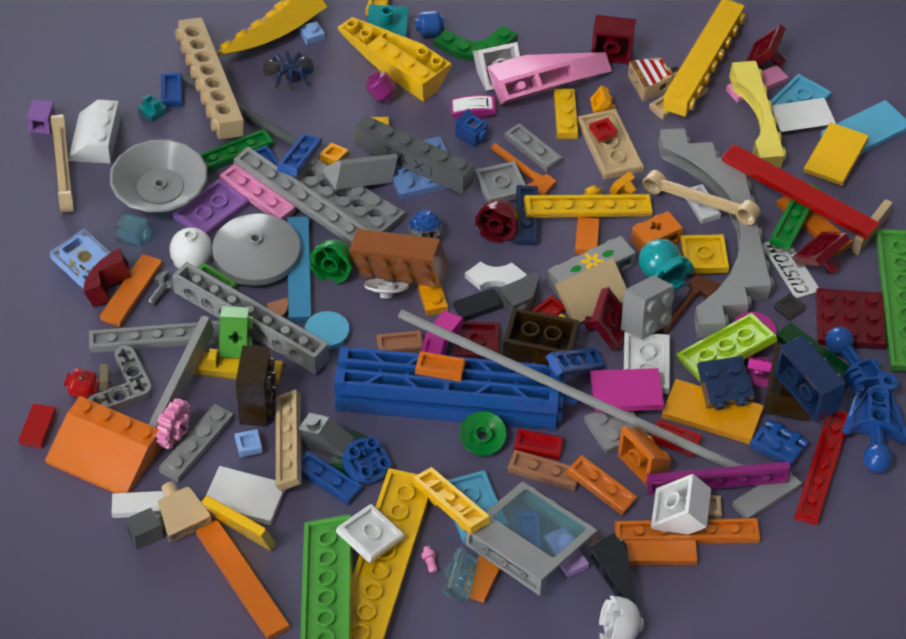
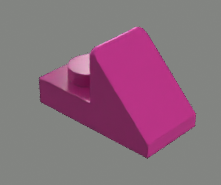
(759, 370)

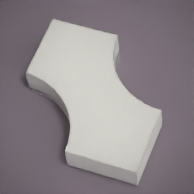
(488, 276)

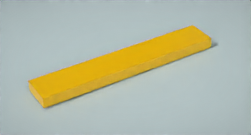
(588, 205)

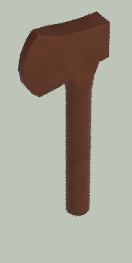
(698, 286)

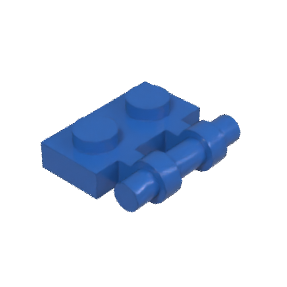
(776, 447)

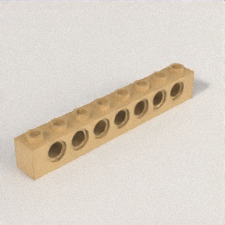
(210, 78)

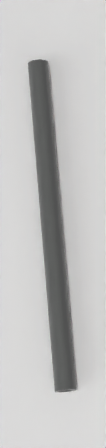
(256, 119)

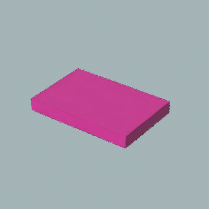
(628, 388)

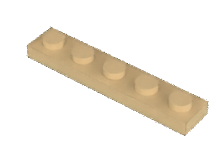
(288, 440)

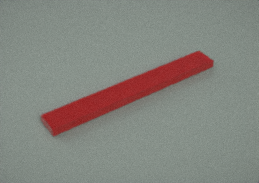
(800, 192)

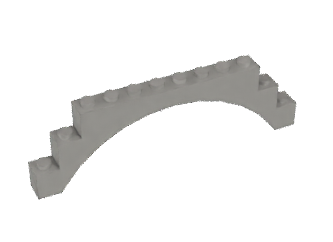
(750, 273)

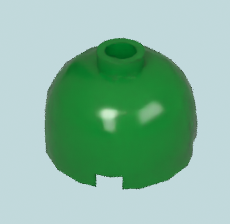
(332, 261)

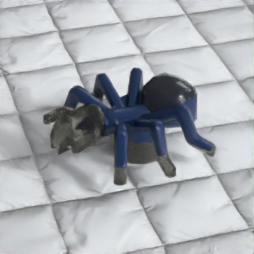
(293, 69)

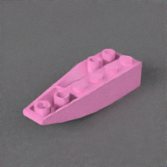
(544, 72)

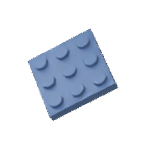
(411, 184)

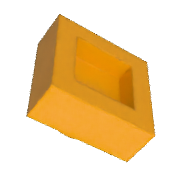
(333, 153)

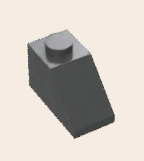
(520, 293)
(324, 435)

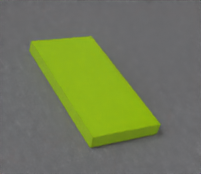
(737, 339)

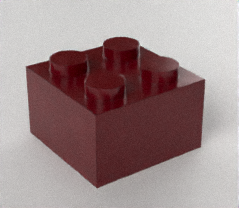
(614, 37)

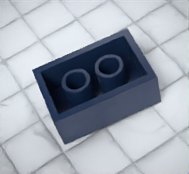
(809, 378)

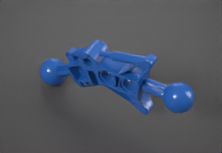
(872, 413)

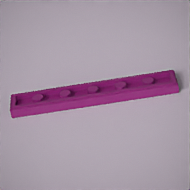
(727, 476)

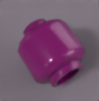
(380, 86)

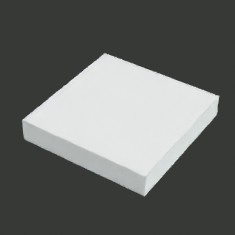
(370, 533)

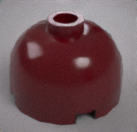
(497, 221)

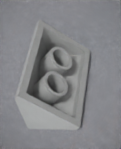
(361, 171)

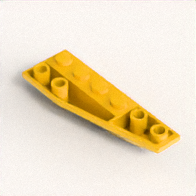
(279, 21)
(405, 60)

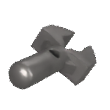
(162, 287)

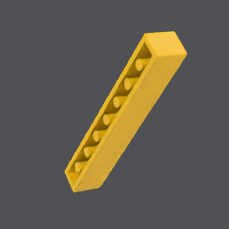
(704, 58)

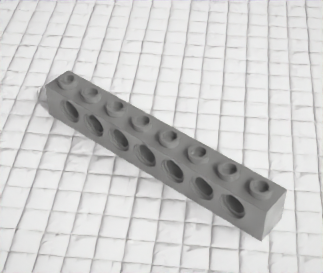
(268, 326)

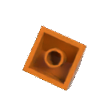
(642, 453)

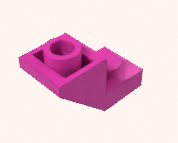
(436, 344)

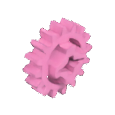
(173, 423)

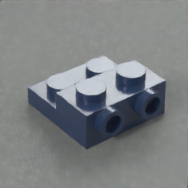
(725, 383)

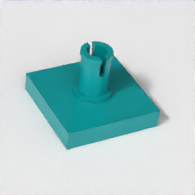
(389, 18)

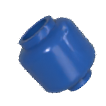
(430, 23)

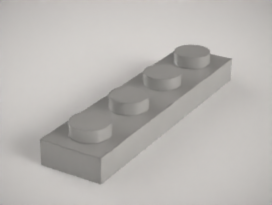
(196, 443)

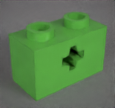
(231, 321)

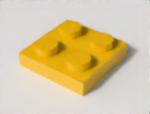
(705, 253)

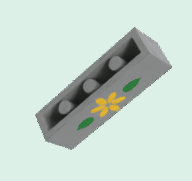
(614, 248)

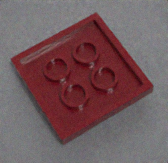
(857, 311)

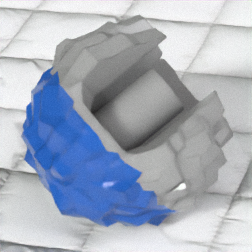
(424, 224)

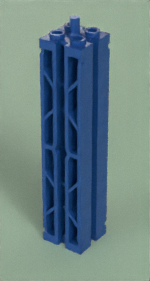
(387, 385)

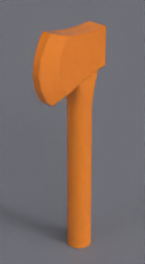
(544, 182)

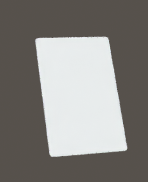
(802, 114)

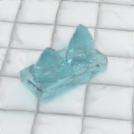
(459, 575)

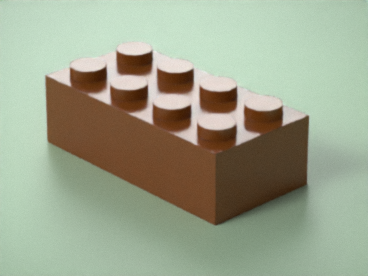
(399, 257)

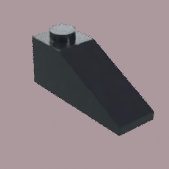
(612, 563)

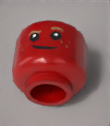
(81, 383)

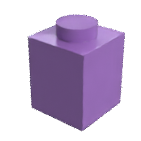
(40, 116)

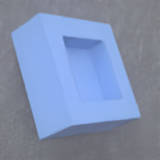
(311, 32)
(248, 443)

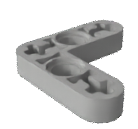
(129, 388)

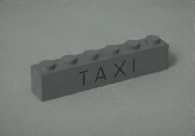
(414, 154)

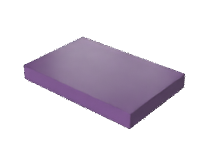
(212, 208)

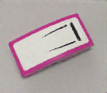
(478, 104)

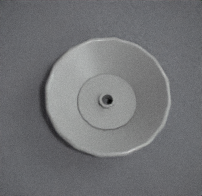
(158, 176)

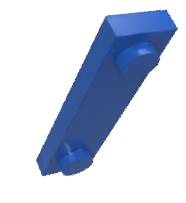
(575, 361)

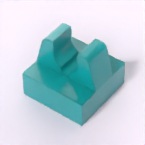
(152, 108)

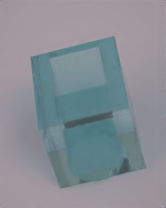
(132, 230)

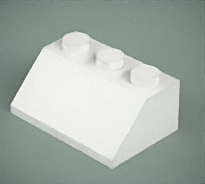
(96, 132)

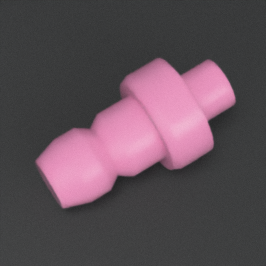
(429, 557)

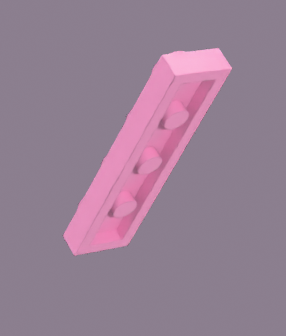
(257, 193)

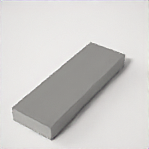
(533, 147)
(764, 497)

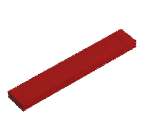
(821, 469)

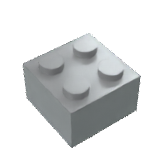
(647, 307)

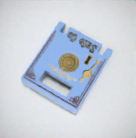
(80, 260)

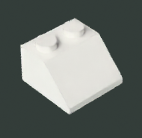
(492, 56)
(681, 506)

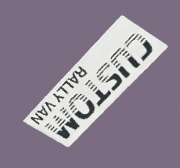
(795, 275)

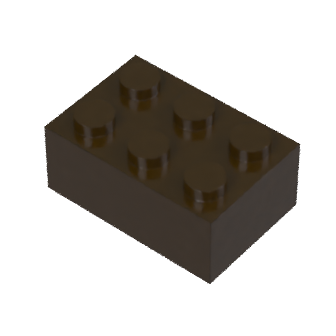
(537, 334)
(255, 386)
(778, 399)

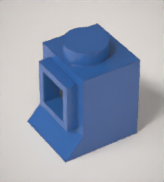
(471, 129)

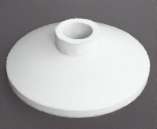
(385, 288)

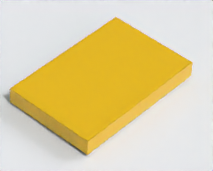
(836, 154)
(239, 523)

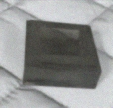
(789, 307)

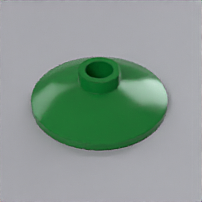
(485, 423)

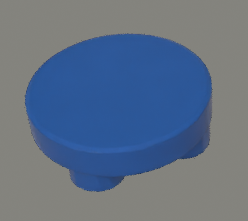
(366, 460)

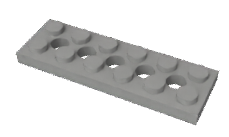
(372, 203)

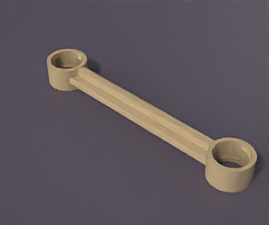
(62, 163)
(657, 182)

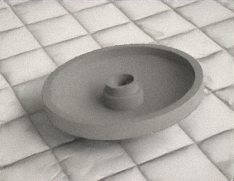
(256, 249)

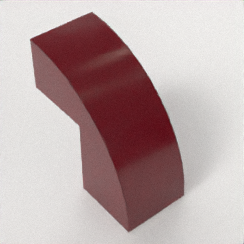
(105, 273)

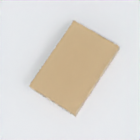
(582, 290)

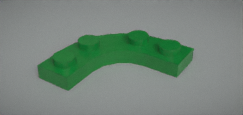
(463, 48)

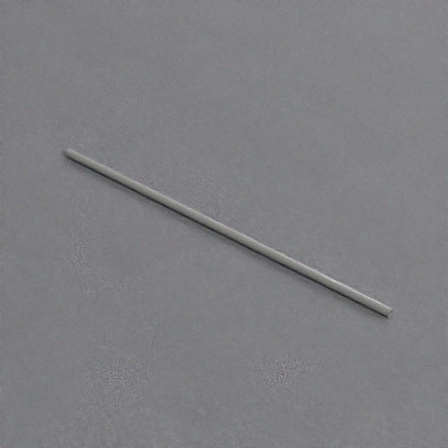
(566, 389)

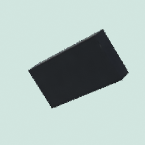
(478, 304)

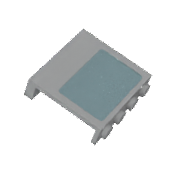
(530, 536)

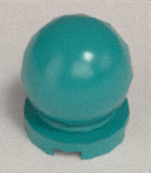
(664, 260)

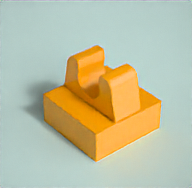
(602, 100)
(623, 185)

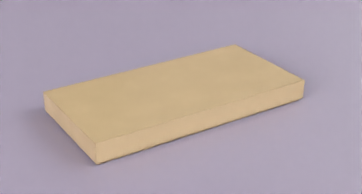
(613, 156)

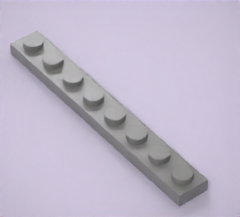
(298, 195)

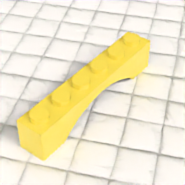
(747, 83)

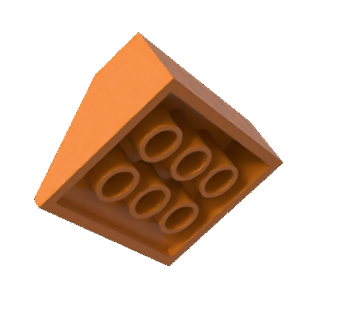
(103, 446)

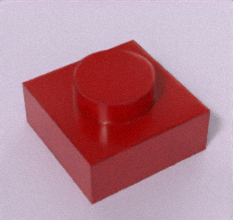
(603, 130)

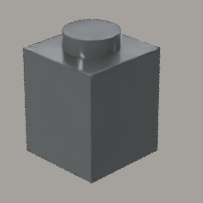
(144, 528)

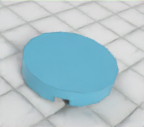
(329, 327)

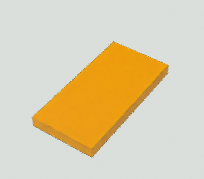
(688, 407)

